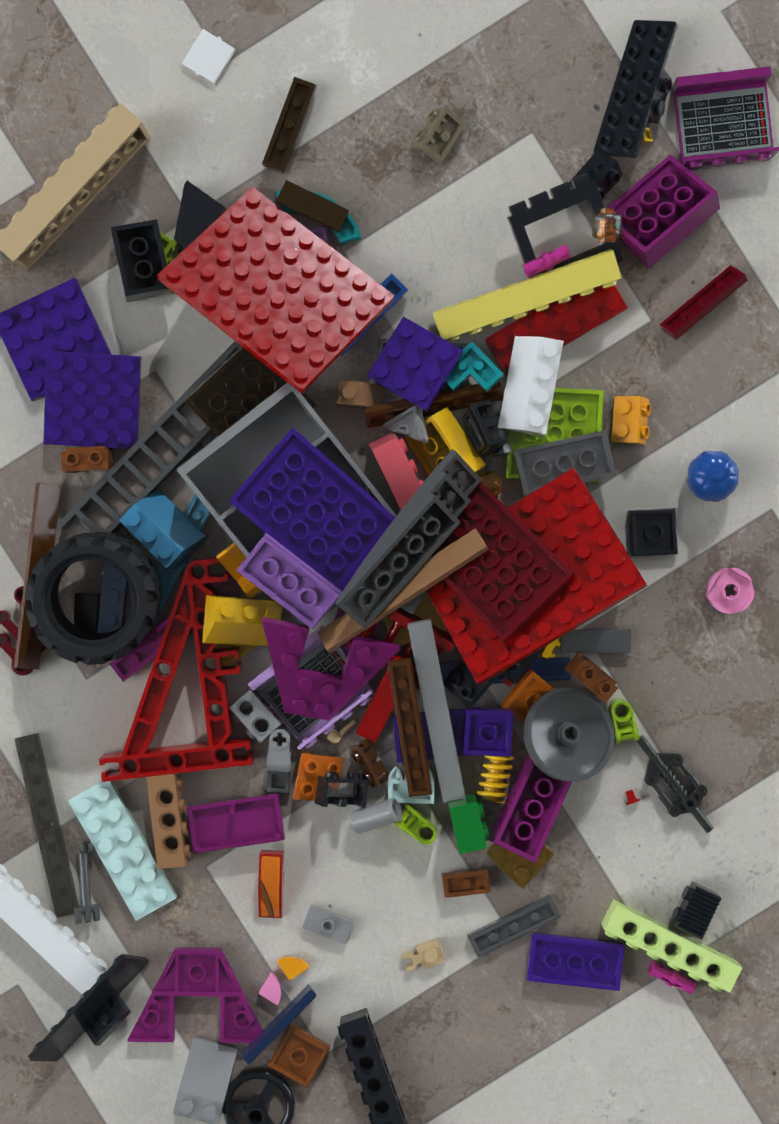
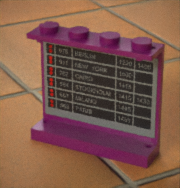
(723, 117)

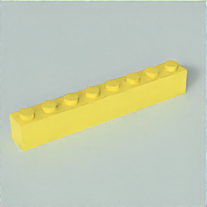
(527, 295)

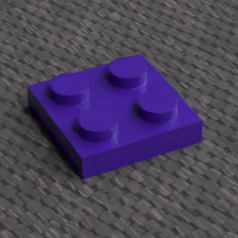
(488, 731)

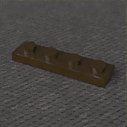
(289, 125)

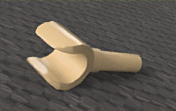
(335, 736)

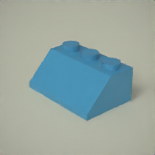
(163, 529)

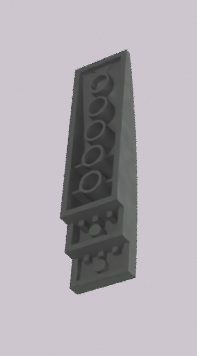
(410, 539)

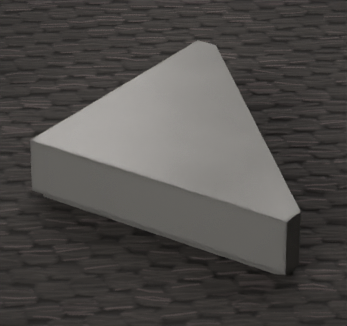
(409, 424)

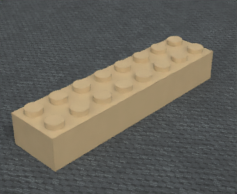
(73, 187)

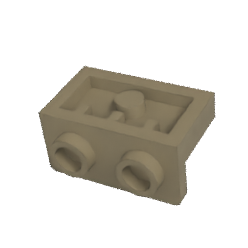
(439, 133)

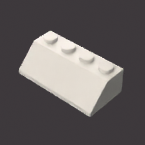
(530, 385)

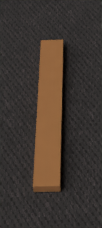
(429, 574)

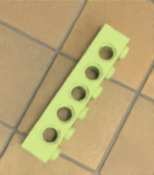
(721, 978)

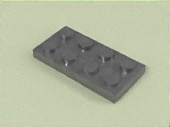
(545, 462)

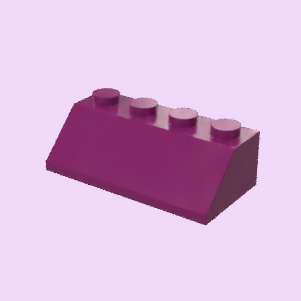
(529, 811)

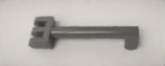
(86, 908)

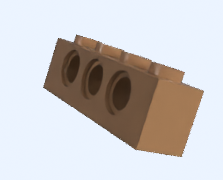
(165, 854)

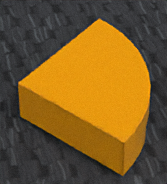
(292, 966)

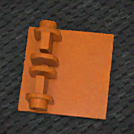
(309, 769)

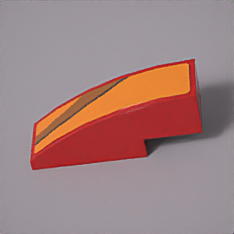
(271, 883)

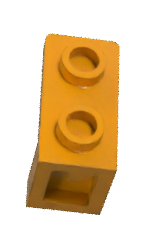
(231, 559)

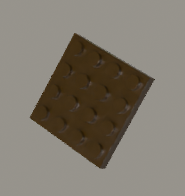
(234, 391)

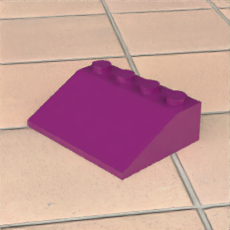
(664, 210)

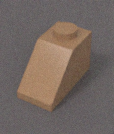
(359, 394)

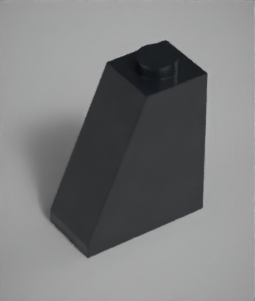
(195, 215)

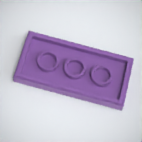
(289, 581)

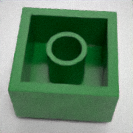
(468, 829)

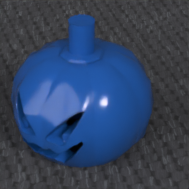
(712, 476)

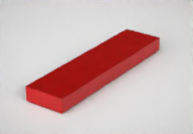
(378, 709)

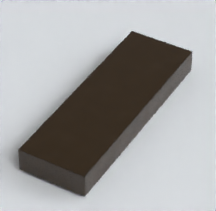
(312, 206)

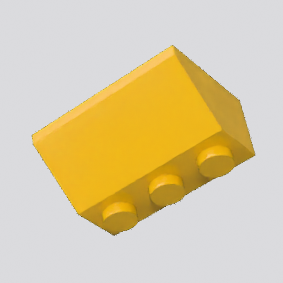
(443, 436)
(238, 620)

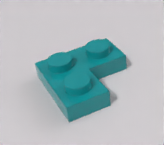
(474, 364)

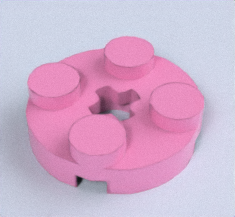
(742, 586)

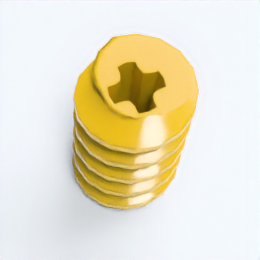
(495, 777)

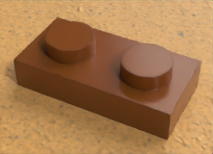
(466, 882)

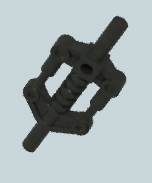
(687, 801)

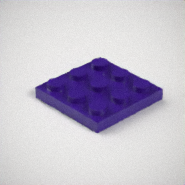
(415, 364)

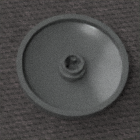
(569, 734)

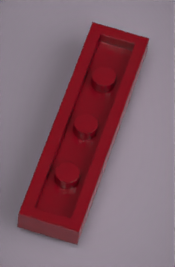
(703, 302)

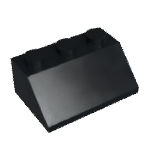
(139, 259)

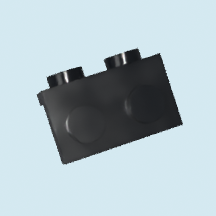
(603, 170)

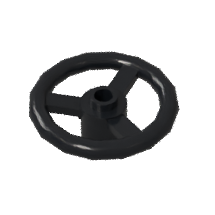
(258, 1106)

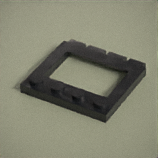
(561, 199)

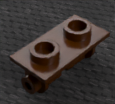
(363, 756)

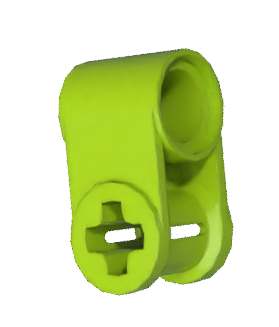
(624, 725)
(415, 824)

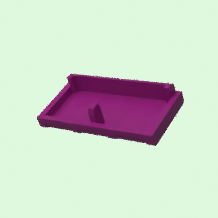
(236, 823)

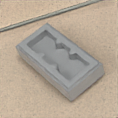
(328, 923)

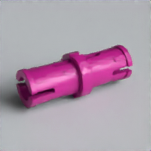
(546, 261)
(671, 977)

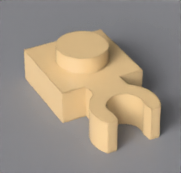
(428, 954)

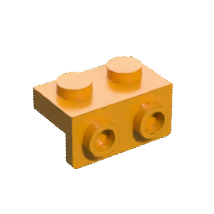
(631, 420)

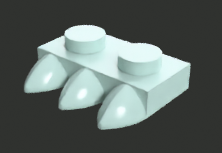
(398, 789)

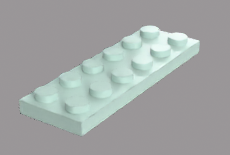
(122, 849)

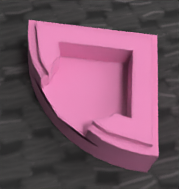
(271, 989)

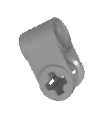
(279, 754)

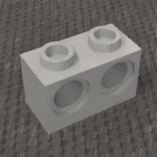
(261, 710)

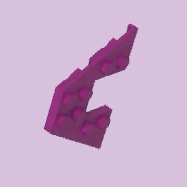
(315, 692)
(197, 973)

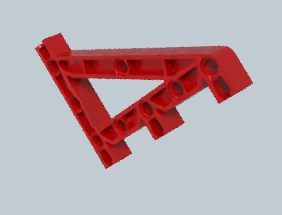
(214, 688)

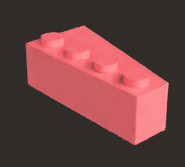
(396, 467)

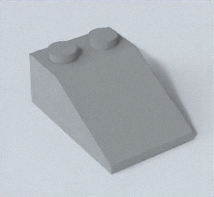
(205, 1080)

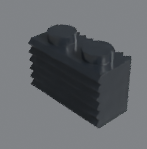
(695, 910)

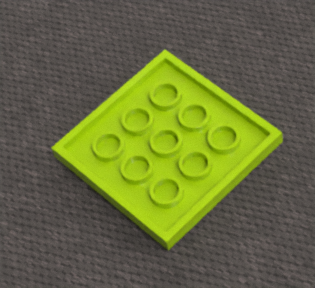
(571, 415)

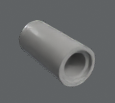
(376, 815)

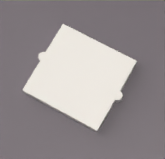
(208, 56)

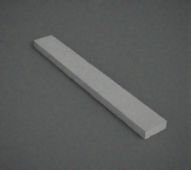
(436, 710)

